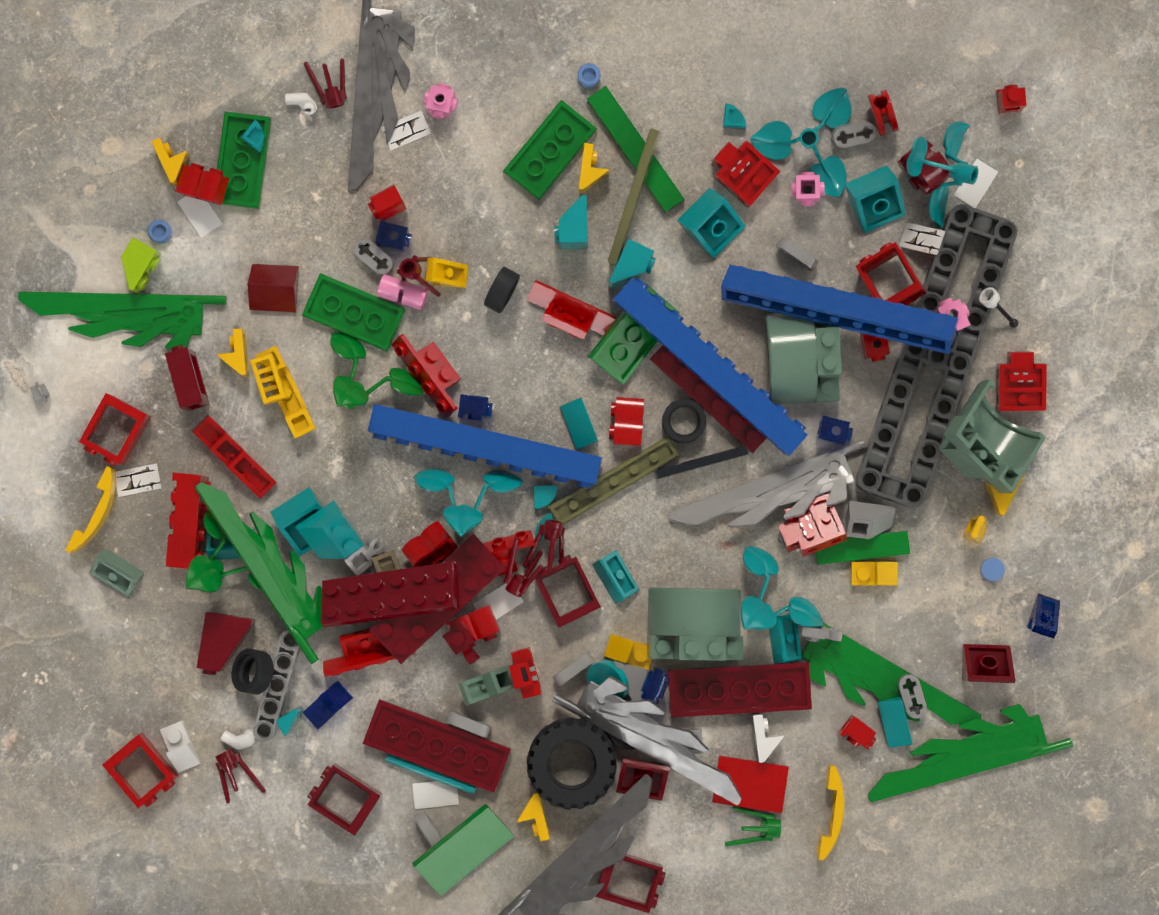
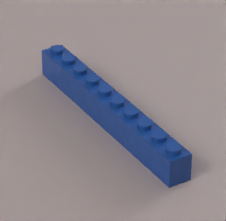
(839, 308)
(708, 366)
(484, 444)

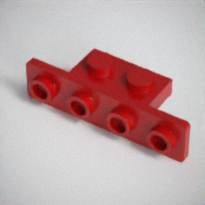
(569, 312)
(431, 371)
(502, 547)
(359, 651)

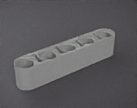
(271, 694)

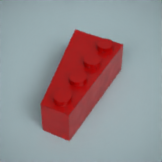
(186, 521)

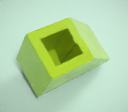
(138, 262)

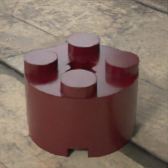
(930, 176)

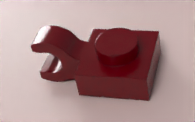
(460, 640)

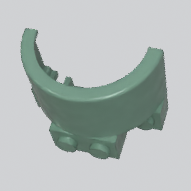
(799, 357)
(988, 444)
(701, 620)

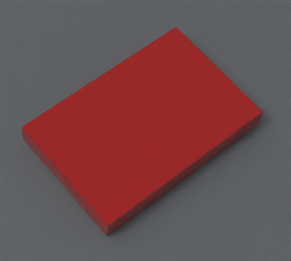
(759, 783)

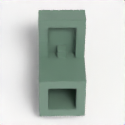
(486, 685)

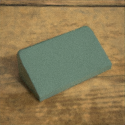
(116, 572)

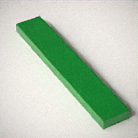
(632, 146)

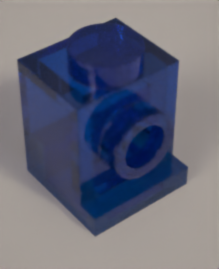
(383, 236)
(474, 407)
(825, 431)

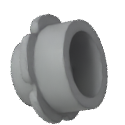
(40, 392)

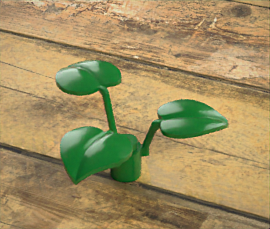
(352, 393)
(207, 573)

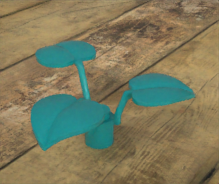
(775, 139)
(960, 172)
(463, 517)
(760, 615)

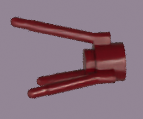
(333, 96)
(412, 270)
(553, 531)
(518, 584)
(227, 763)

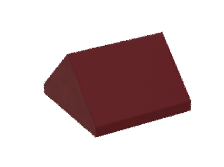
(273, 288)
(987, 663)
(634, 769)

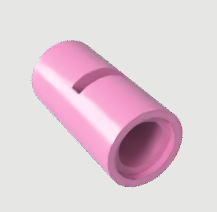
(402, 292)

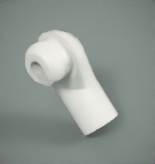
(305, 102)
(239, 742)

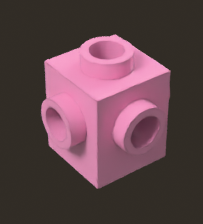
(444, 108)
(807, 179)
(957, 309)

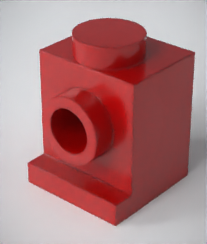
(1011, 99)
(872, 353)
(858, 733)

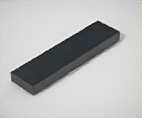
(701, 462)

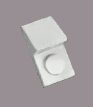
(763, 743)
(180, 747)

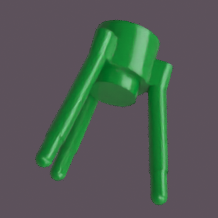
(768, 829)

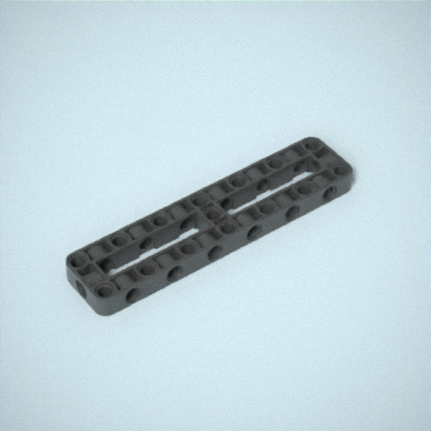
(953, 380)

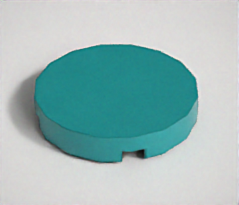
(602, 670)

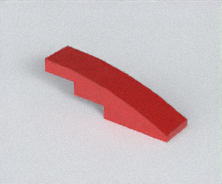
(234, 456)

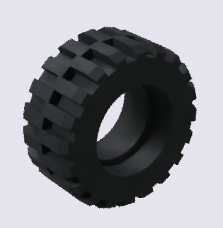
(571, 795)

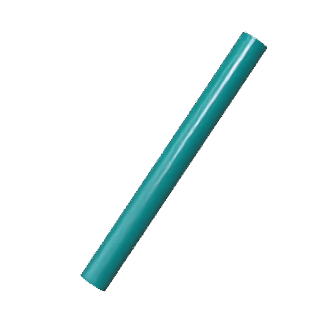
(431, 774)

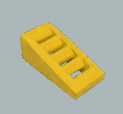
(263, 391)
(976, 529)

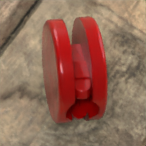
(883, 112)

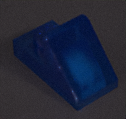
(1044, 616)
(327, 704)

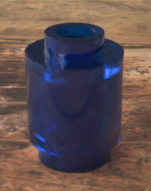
(655, 685)

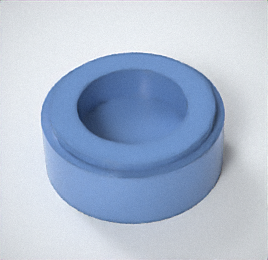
(588, 75)
(159, 231)
(992, 569)

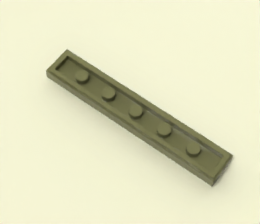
(634, 196)
(614, 480)

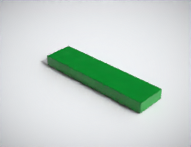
(858, 548)

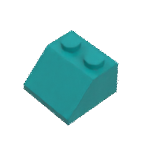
(876, 198)
(711, 222)
(573, 226)
(633, 263)
(294, 512)
(330, 533)

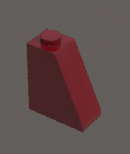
(220, 640)

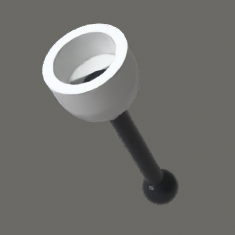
(994, 302)

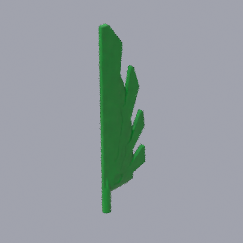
(133, 312)
(262, 557)
(869, 671)
(983, 751)

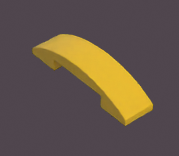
(293, 407)
(108, 485)
(826, 842)

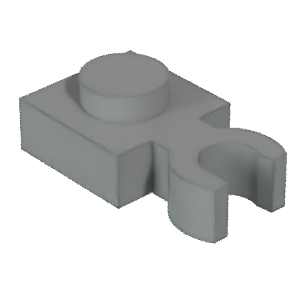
(362, 558)
(815, 634)

